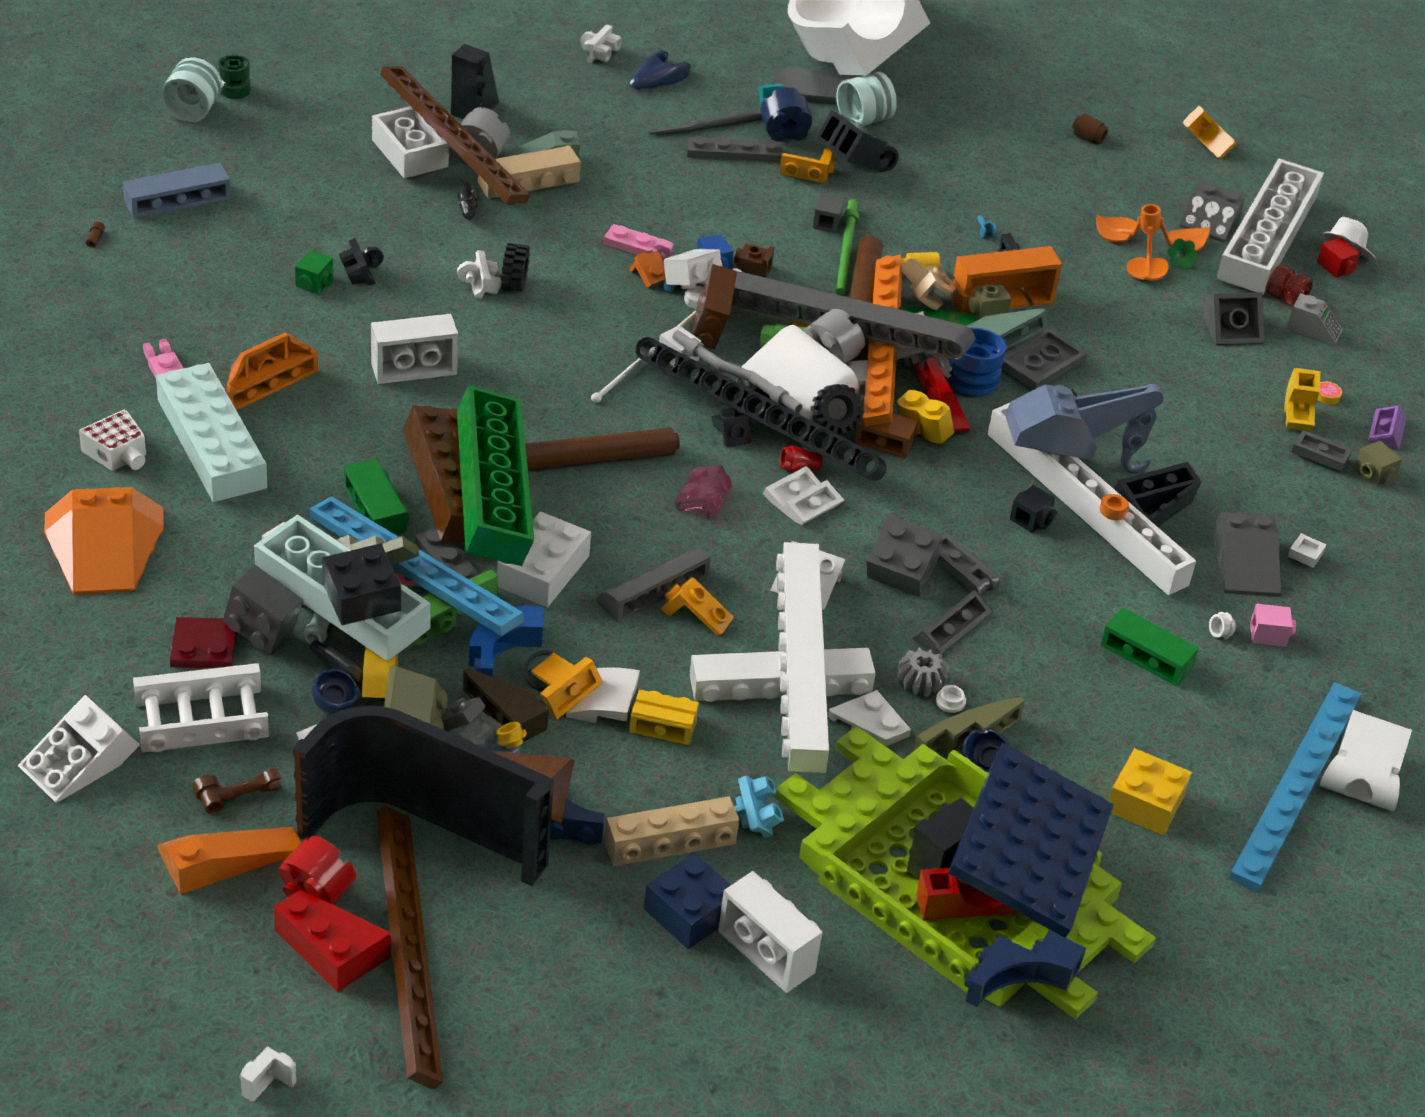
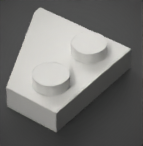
(873, 716)

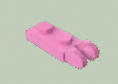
(164, 362)

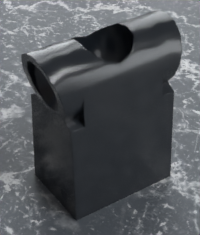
(856, 143)

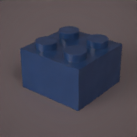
(687, 900)

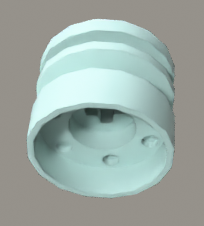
(191, 89)
(867, 98)

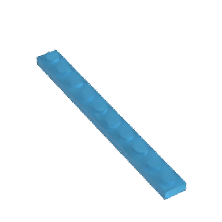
(424, 570)
(1295, 787)

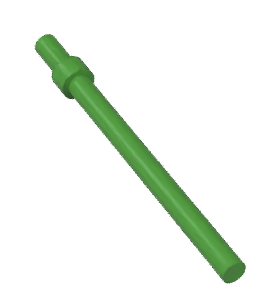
(850, 219)

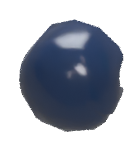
(334, 691)
(982, 746)

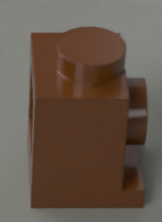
(754, 260)

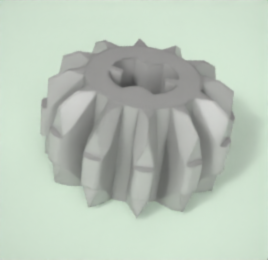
(923, 672)

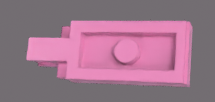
(637, 242)

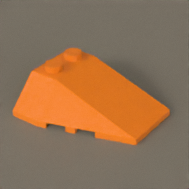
(103, 537)

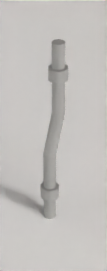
(776, 393)

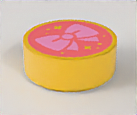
(1329, 393)

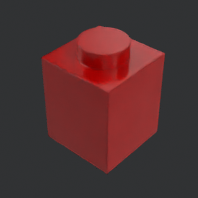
(1338, 257)

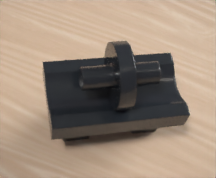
(358, 263)

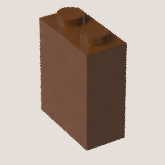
(714, 305)

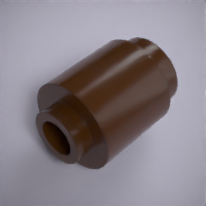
(1090, 128)

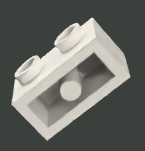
(690, 267)

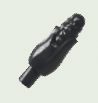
(467, 200)

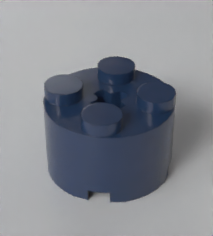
(786, 115)

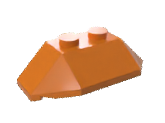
(269, 369)

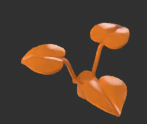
(1121, 228)

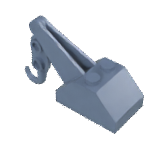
(1067, 425)

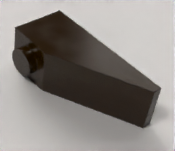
(507, 702)

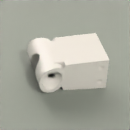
(1369, 761)

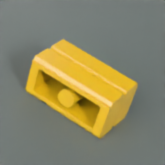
(664, 717)

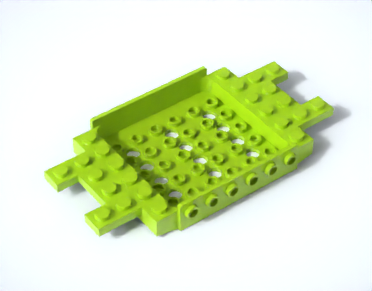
(876, 809)

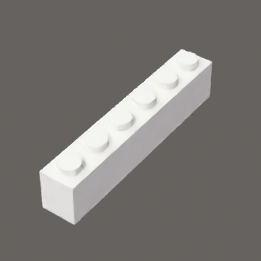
(758, 674)

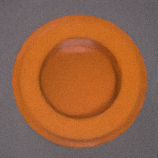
(1114, 507)

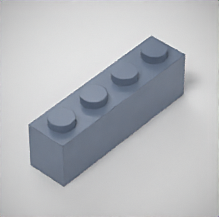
(176, 190)

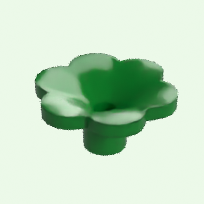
(1178, 247)

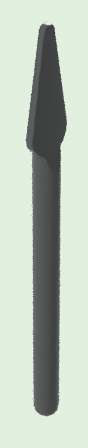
(713, 122)

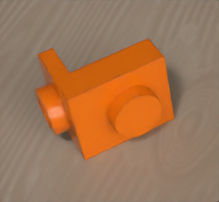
(650, 268)

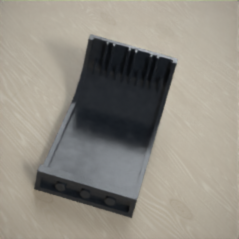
(426, 772)

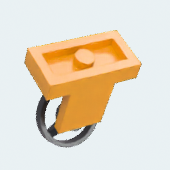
(566, 681)

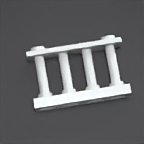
(199, 685)

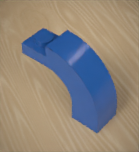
(487, 645)

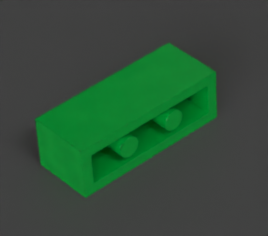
(374, 496)
(1149, 646)

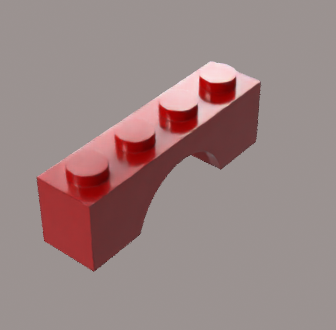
(948, 897)

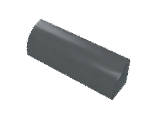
(654, 584)

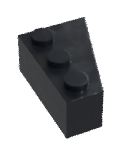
(1161, 491)

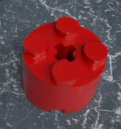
(317, 870)

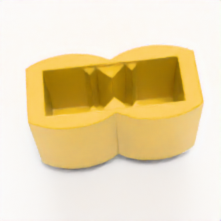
(932, 415)

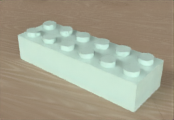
(211, 432)
(295, 560)

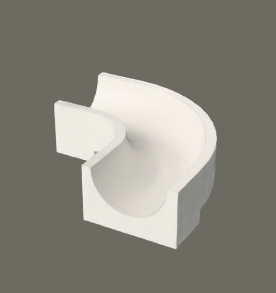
(856, 32)

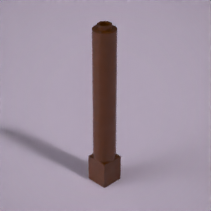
(863, 279)
(601, 448)

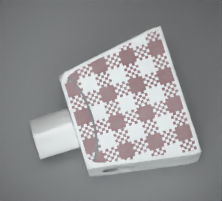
(114, 441)

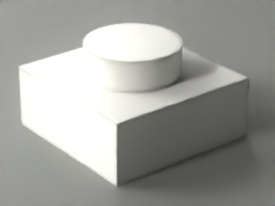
(1307, 550)

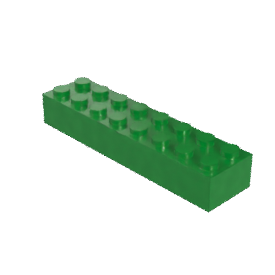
(494, 476)

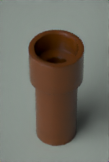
(95, 232)

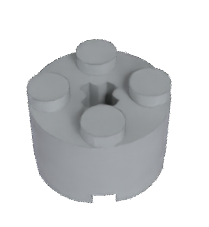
(487, 130)
(837, 335)

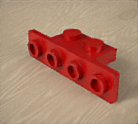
(938, 388)

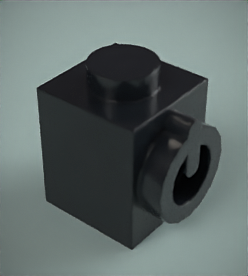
(1033, 509)

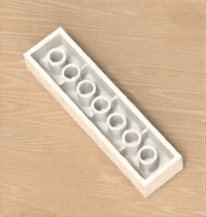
(1270, 226)

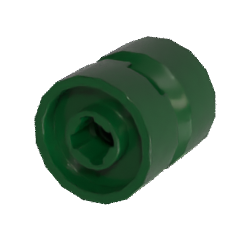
(235, 76)

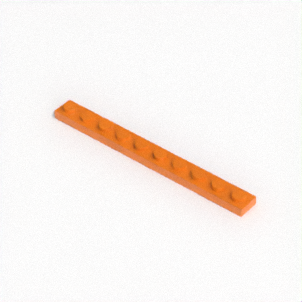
(883, 356)

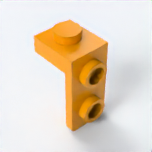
(1209, 132)
(808, 168)
(700, 603)

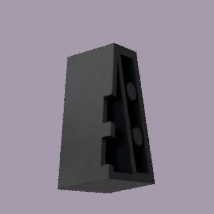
(472, 81)

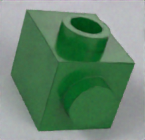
(314, 272)

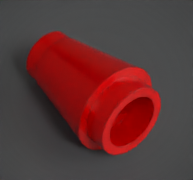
(796, 458)

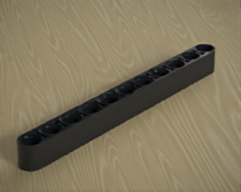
(767, 415)

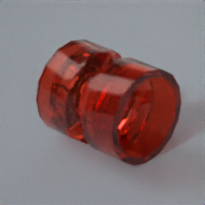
(1288, 285)

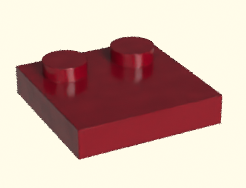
(202, 643)

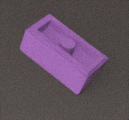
(1388, 426)

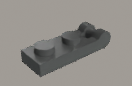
(966, 566)

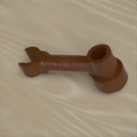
(212, 794)

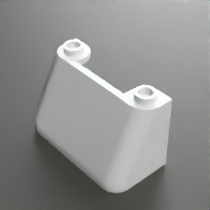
(802, 369)

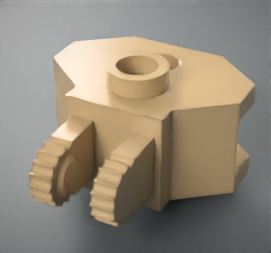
(925, 281)

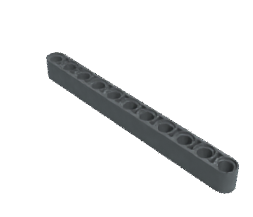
(876, 321)

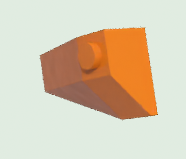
(213, 857)

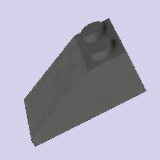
(1248, 553)

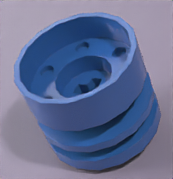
(980, 366)

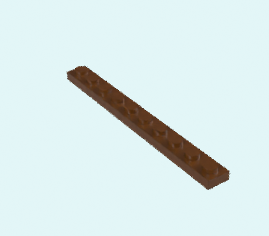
(455, 135)
(409, 949)

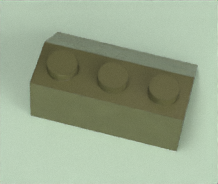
(416, 695)

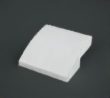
(803, 496)
(609, 699)

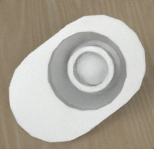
(1353, 233)

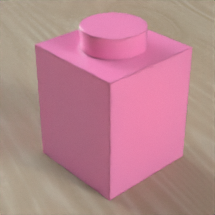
(1272, 625)

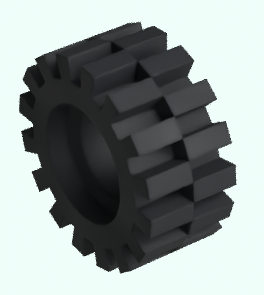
(515, 267)
(852, 403)

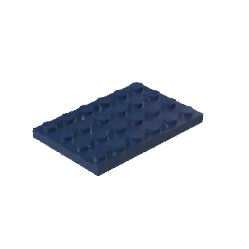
(1032, 840)

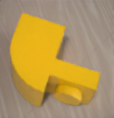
(1301, 399)
(376, 674)

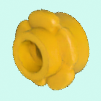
(510, 735)

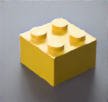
(1149, 791)

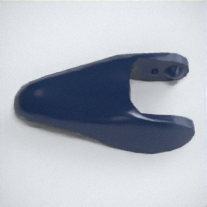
(656, 72)

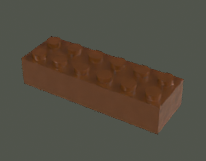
(436, 456)

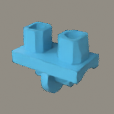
(752, 806)

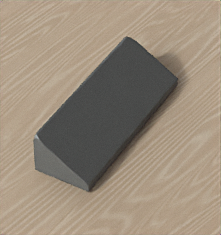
(953, 623)

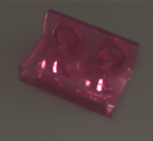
(705, 489)

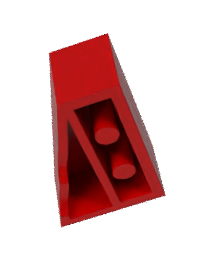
(330, 938)

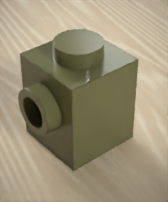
(989, 300)
(1378, 463)

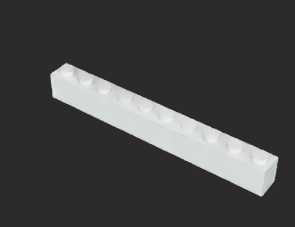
(1082, 492)
(802, 659)

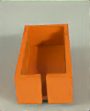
(1031, 269)

